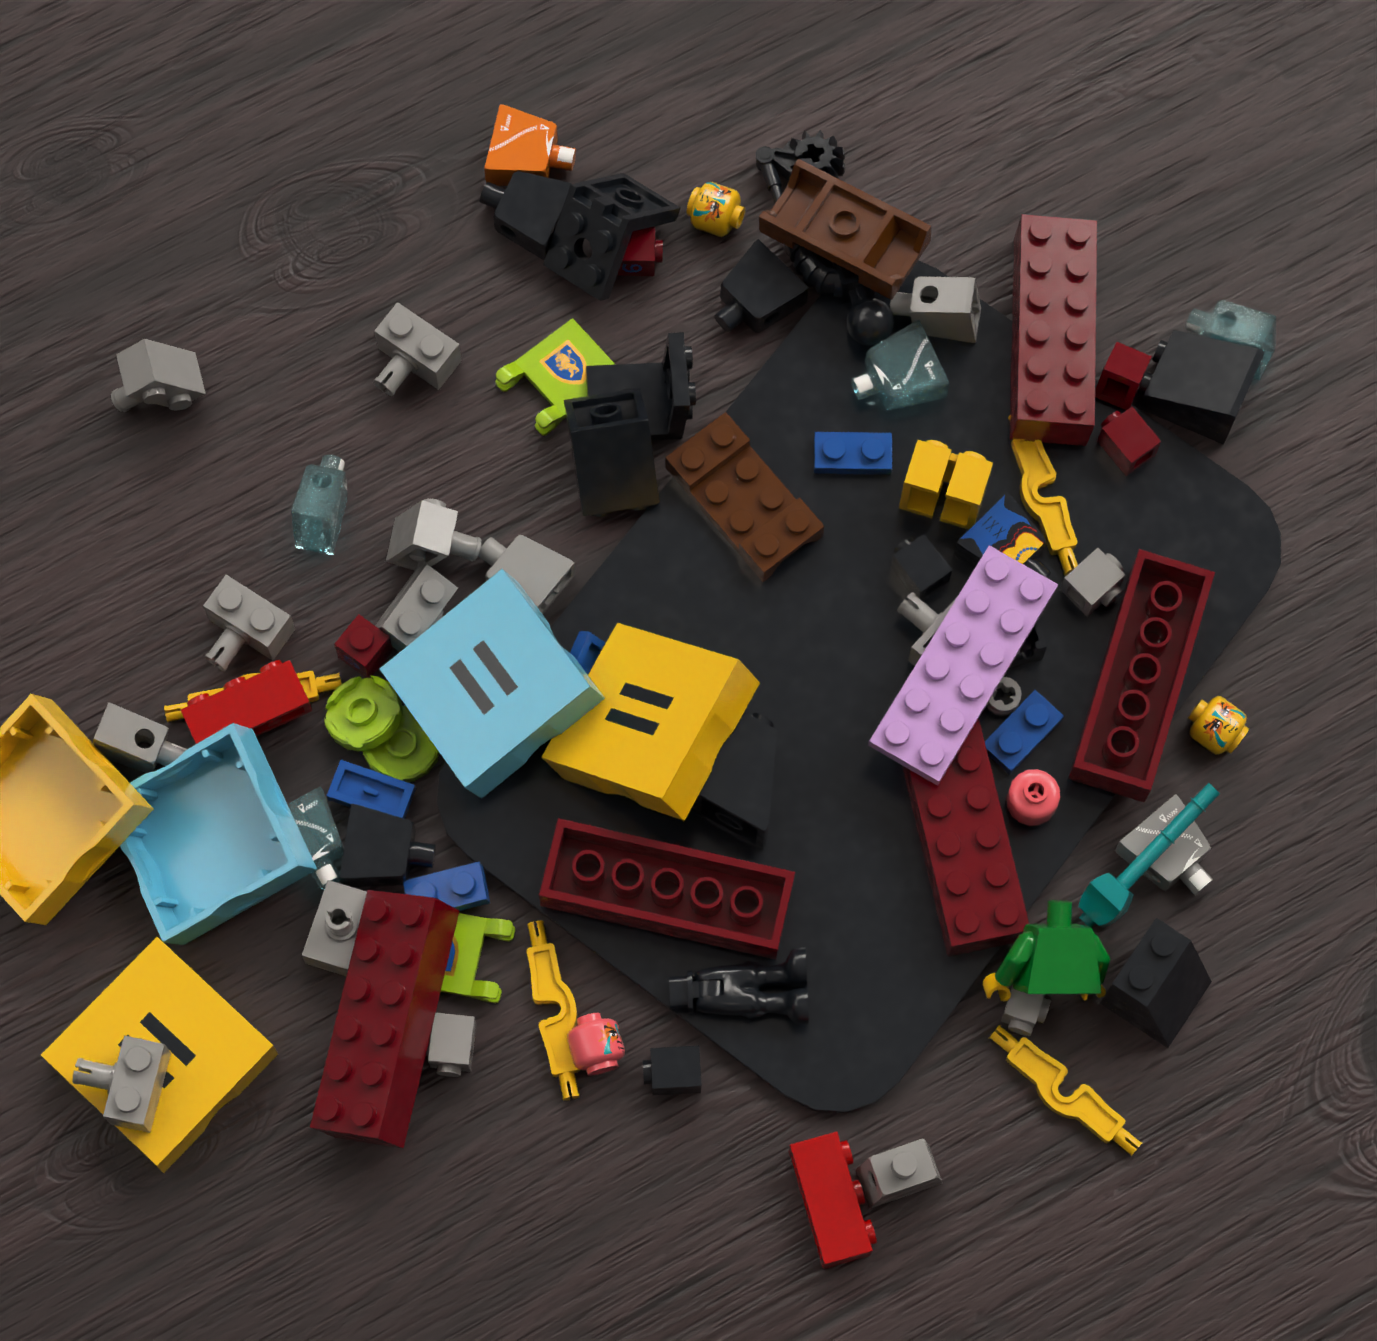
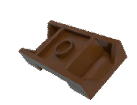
(847, 228)
(742, 496)

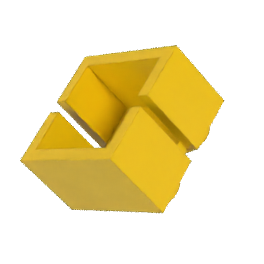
(934, 464)

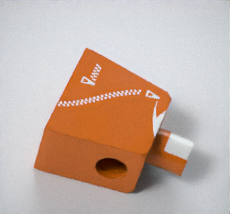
(524, 145)

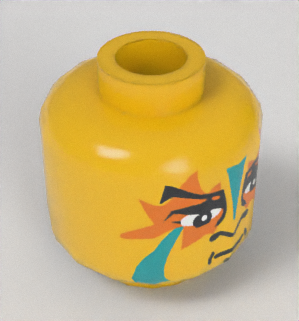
(715, 209)
(1218, 725)

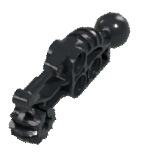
(869, 318)

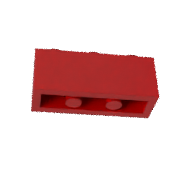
(254, 702)
(832, 1199)

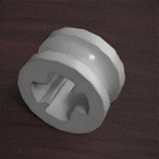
(998, 707)

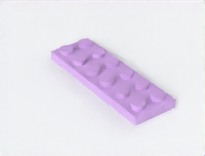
(963, 665)

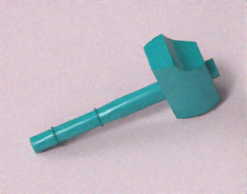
(1108, 897)

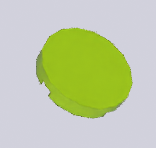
(363, 713)
(406, 753)

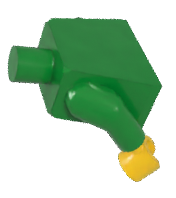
(1052, 959)

